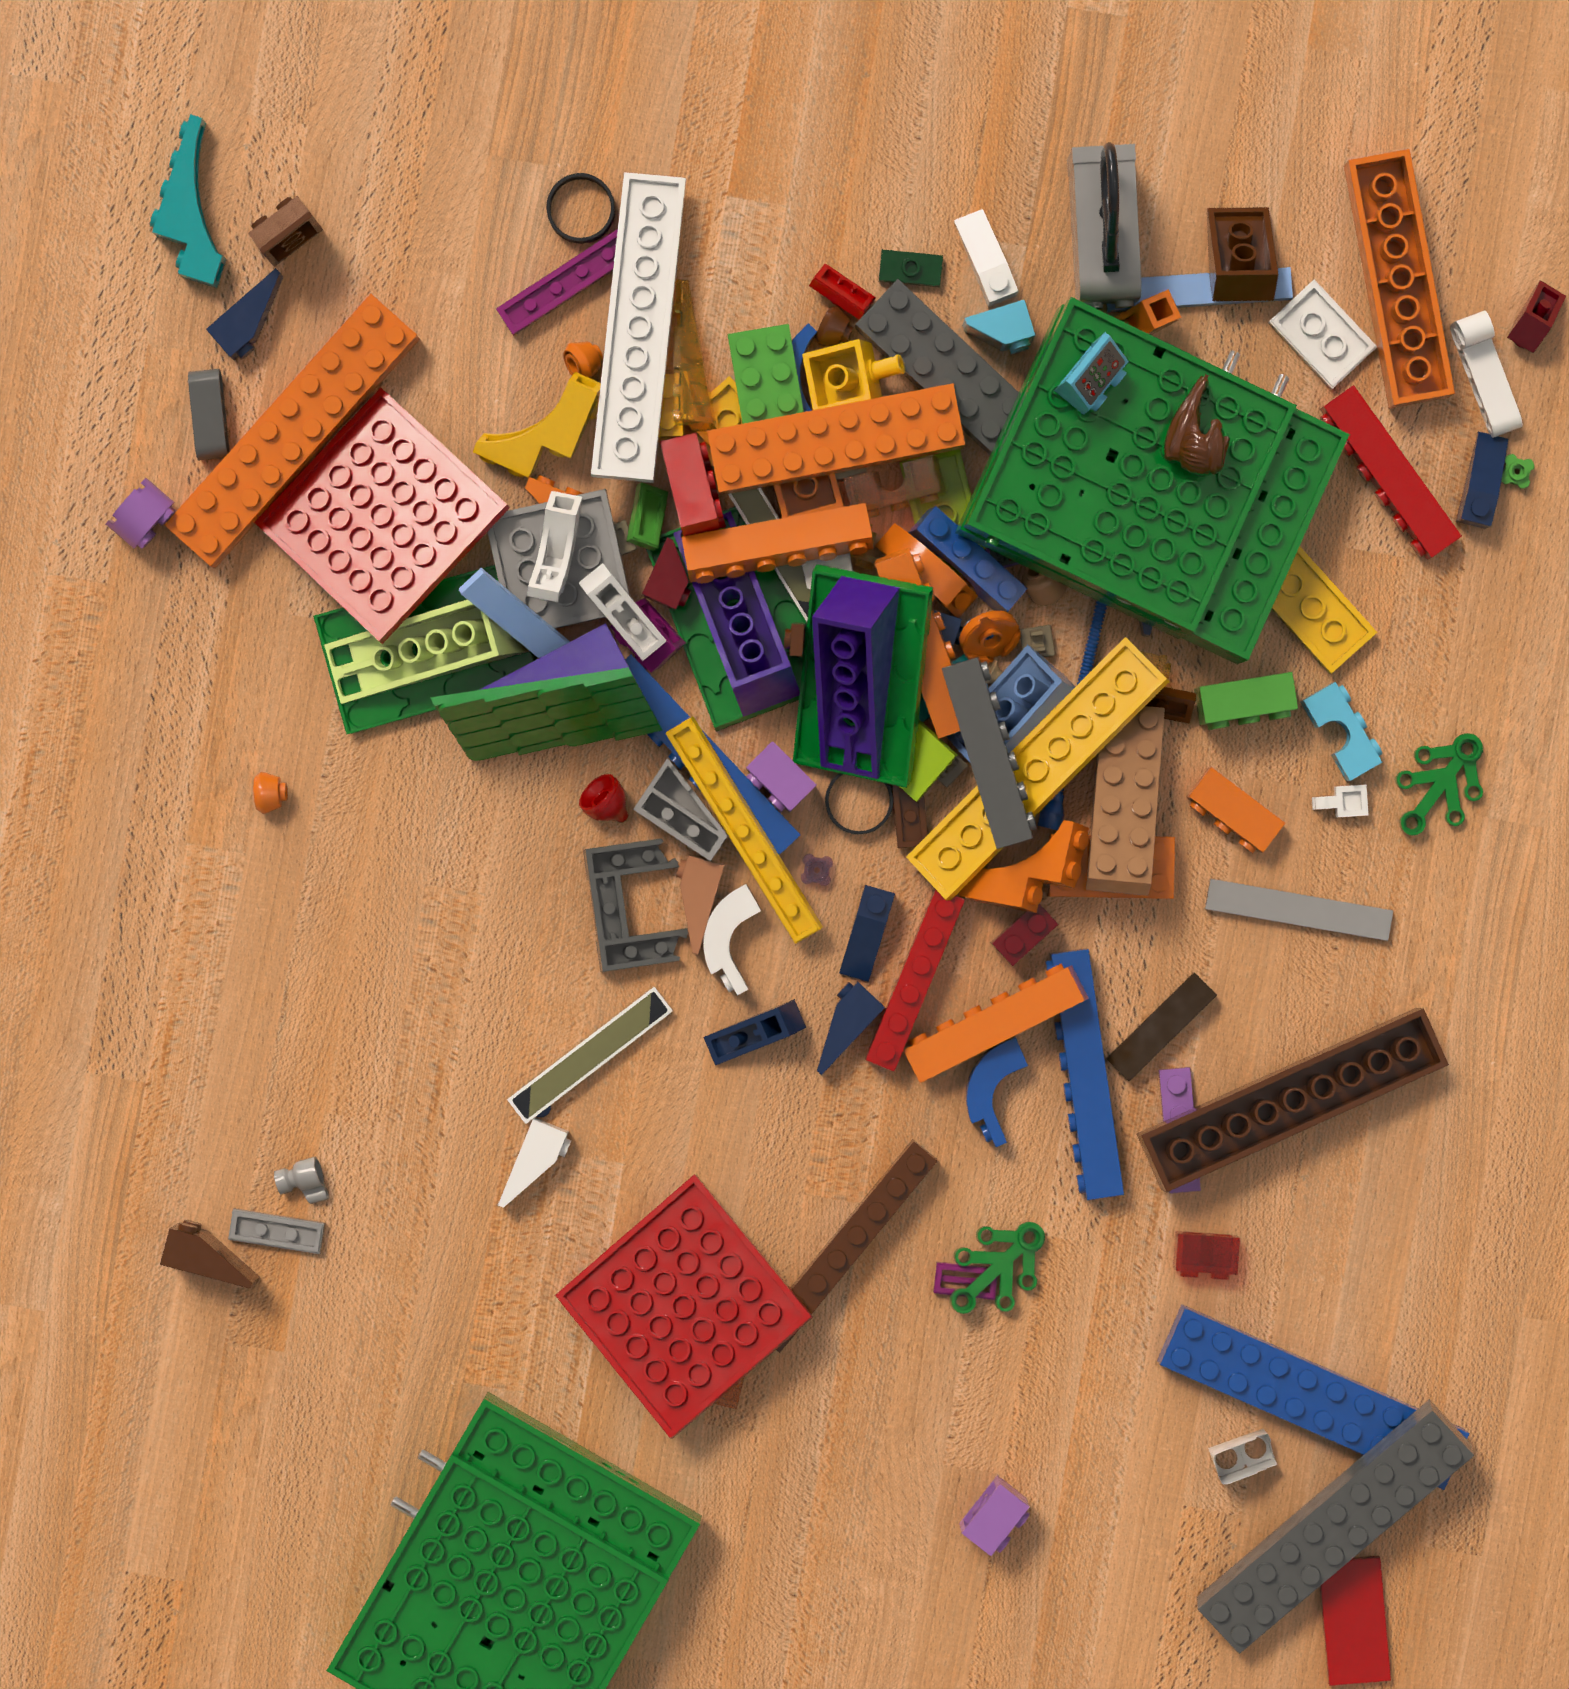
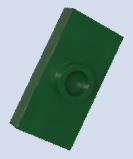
(910, 268)

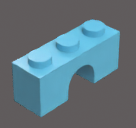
(1358, 752)

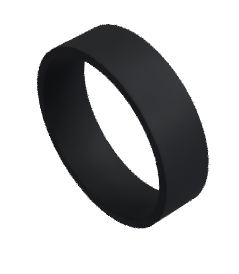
(558, 185)
(852, 831)

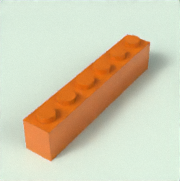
(778, 543)
(939, 654)
(996, 1023)

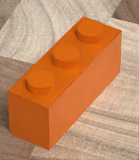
(1234, 811)

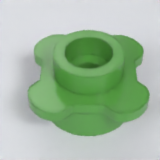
(1520, 479)

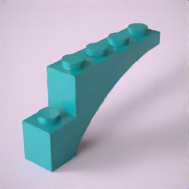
(181, 211)

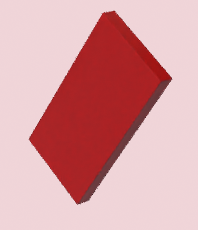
(1355, 1624)

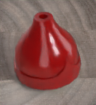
(604, 799)

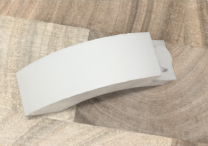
(556, 546)
(724, 919)

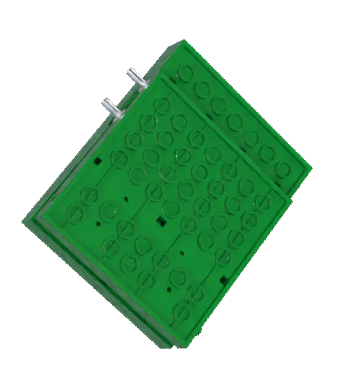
(1125, 525)
(517, 1567)

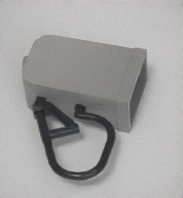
(1105, 225)

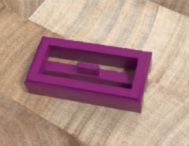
(958, 1279)

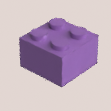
(780, 778)
(995, 1516)

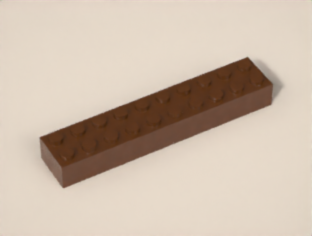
(1292, 1099)

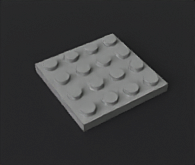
(516, 546)

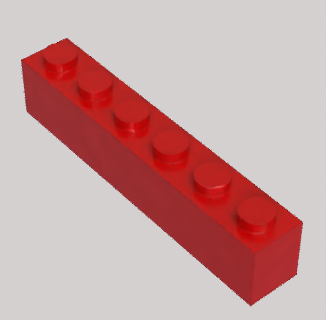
(1391, 474)
(914, 981)

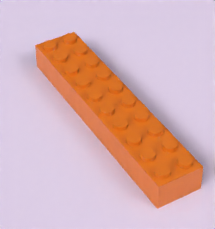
(292, 431)

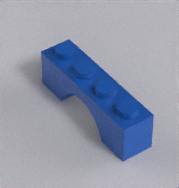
(987, 576)

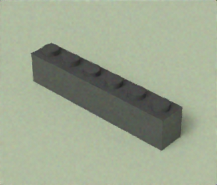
(988, 752)

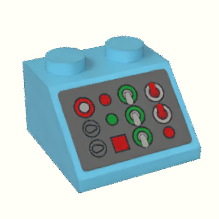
(1003, 327)
(1093, 374)

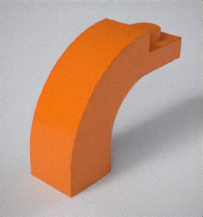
(1152, 313)
(947, 585)

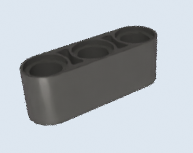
(208, 414)

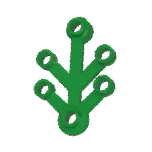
(1443, 780)
(1000, 1265)

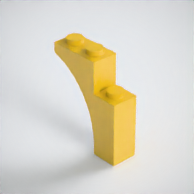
(558, 431)

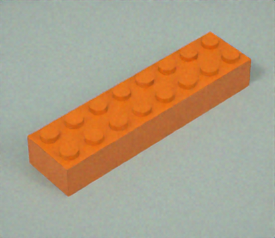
(1399, 278)
(836, 439)

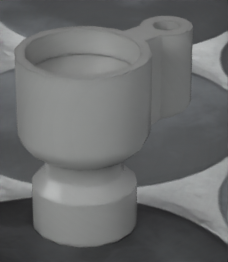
(306, 1176)

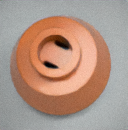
(583, 358)
(269, 792)

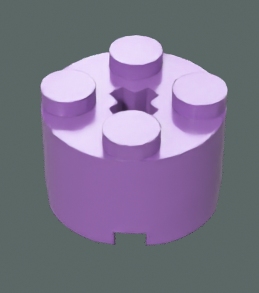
(141, 514)

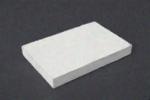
(1322, 334)

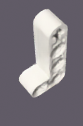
(1485, 373)

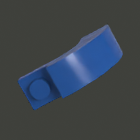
(984, 1078)

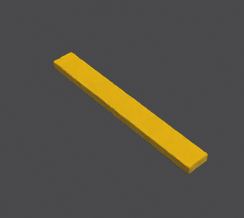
(744, 829)

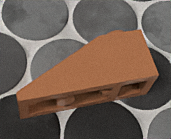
(698, 890)

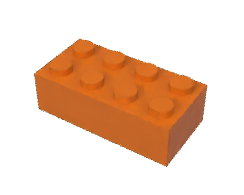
(1162, 875)

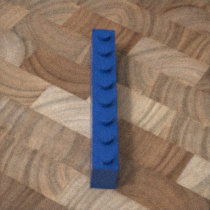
(669, 715)
(1087, 1086)

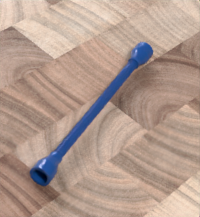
(1053, 813)

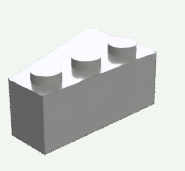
(680, 812)

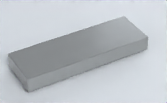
(276, 1231)

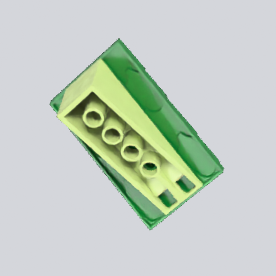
(435, 652)

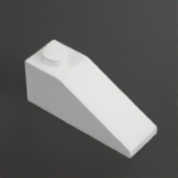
(986, 258)
(622, 611)
(538, 1153)

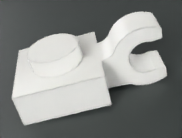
(1346, 800)

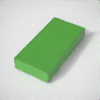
(647, 516)

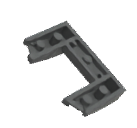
(614, 945)

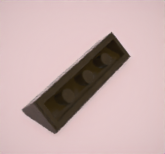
(1161, 1026)

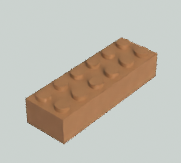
(1126, 807)

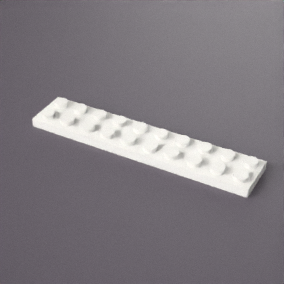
(638, 327)

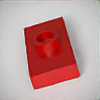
(842, 291)

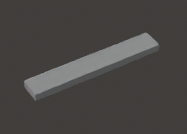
(1299, 909)

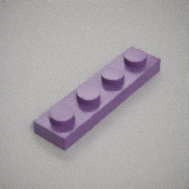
(1176, 1099)

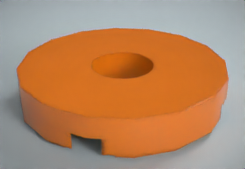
(990, 623)

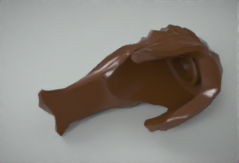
(1185, 441)

